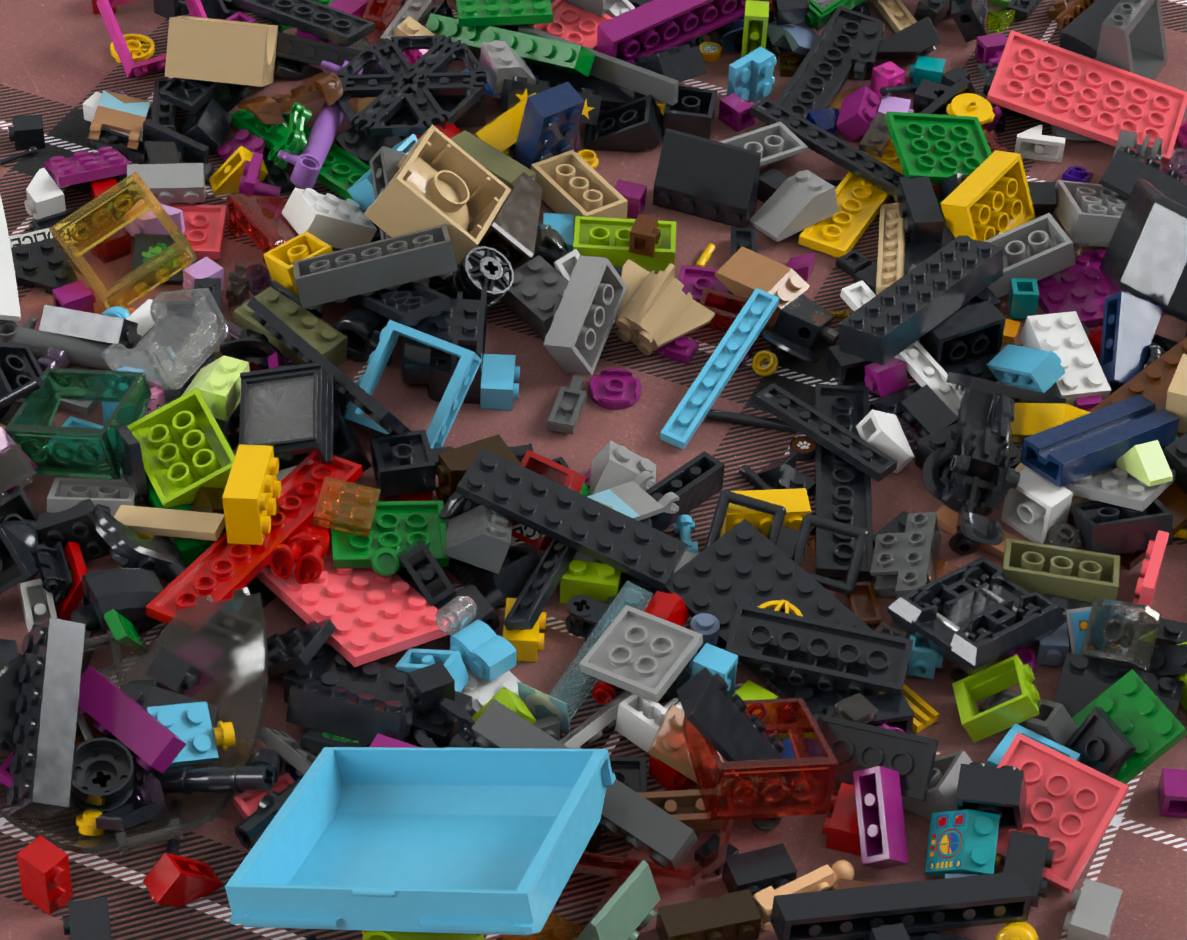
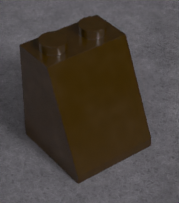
(455, 463)

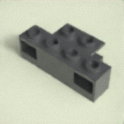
(908, 557)

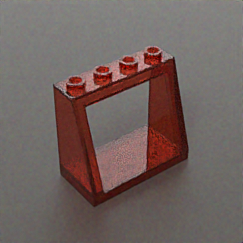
(771, 785)

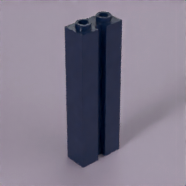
(1096, 440)

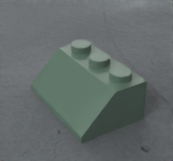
(625, 909)

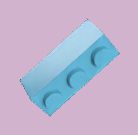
(1026, 368)

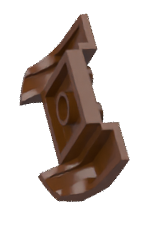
(270, 109)

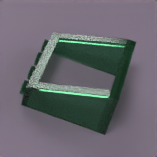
(78, 449)

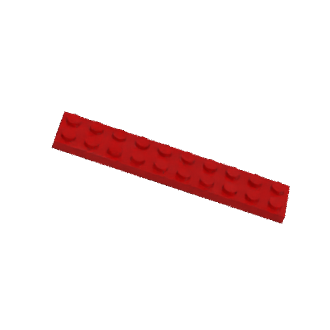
(233, 566)

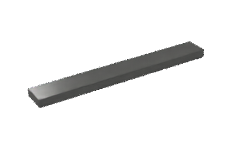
(622, 72)

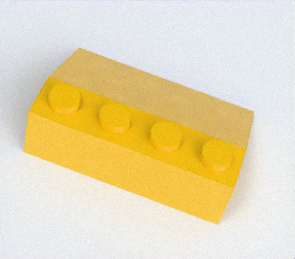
(990, 199)

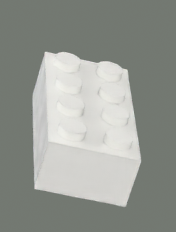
(1066, 337)

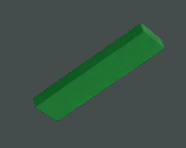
(125, 632)

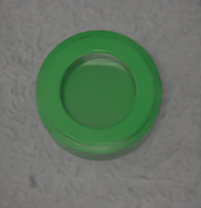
(385, 562)

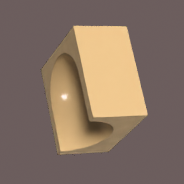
(221, 50)
(440, 187)

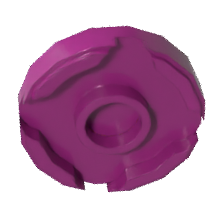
(615, 389)

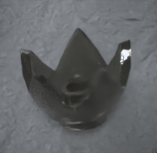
(549, 237)

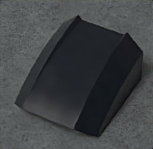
(122, 590)

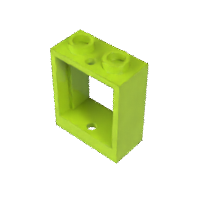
(989, 682)

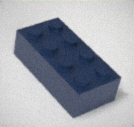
(548, 124)

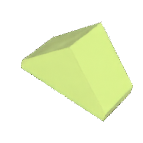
(1146, 464)

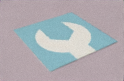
(543, 705)

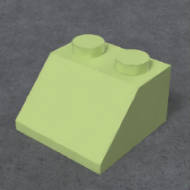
(220, 385)

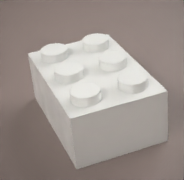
(328, 218)

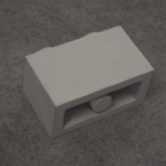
(1094, 911)

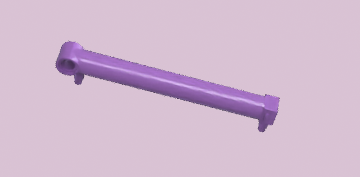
(318, 142)

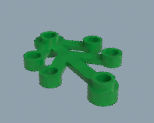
(293, 136)

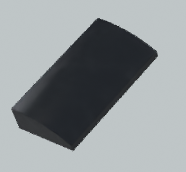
(1084, 32)

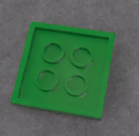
(1141, 719)

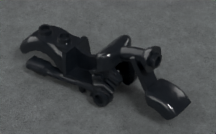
(982, 470)

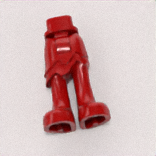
(305, 547)

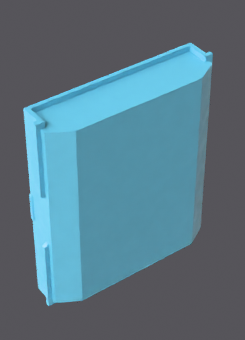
(424, 840)

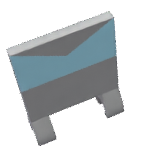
(634, 501)

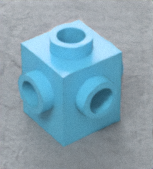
(923, 660)

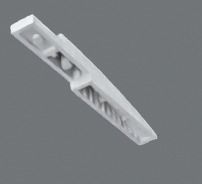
(8, 287)

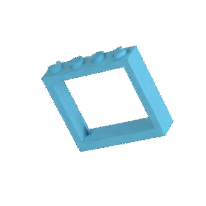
(453, 395)

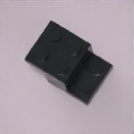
(196, 93)

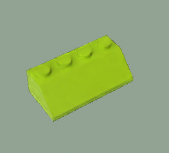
(611, 238)

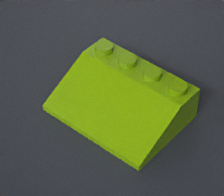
(183, 449)

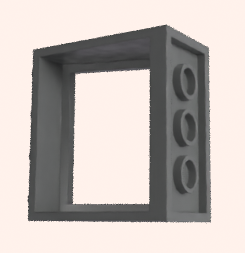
(1134, 38)

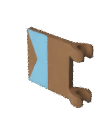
(120, 114)

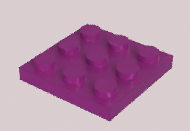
(86, 166)

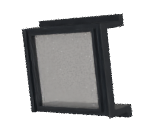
(289, 410)

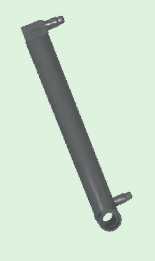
(78, 350)

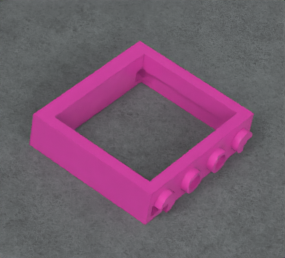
(140, 68)

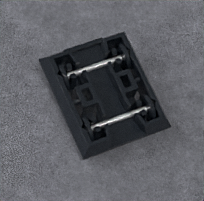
(976, 616)

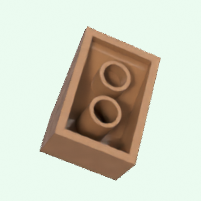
(751, 270)

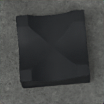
(76, 526)

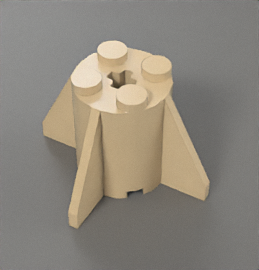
(656, 308)

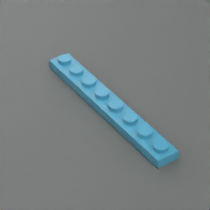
(719, 369)

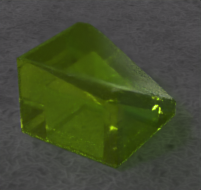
(1000, 19)

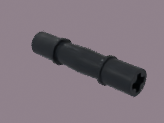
(217, 779)

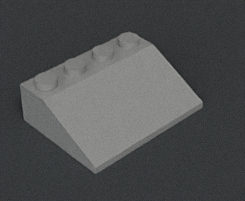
(1088, 211)

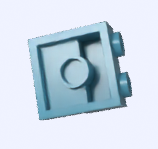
(752, 75)

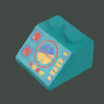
(961, 843)

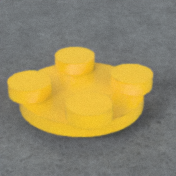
(971, 105)

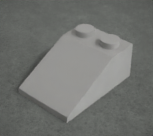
(796, 206)

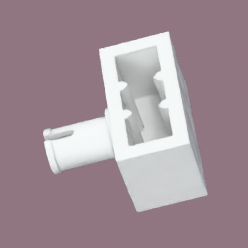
(640, 719)

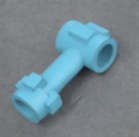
(684, 526)

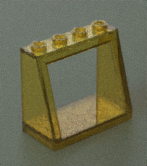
(104, 218)

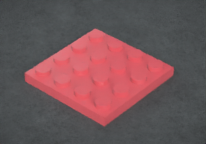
(1063, 803)

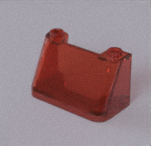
(260, 219)

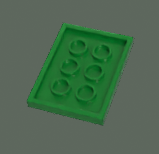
(396, 527)

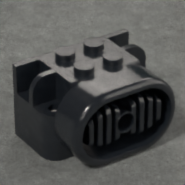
(461, 325)

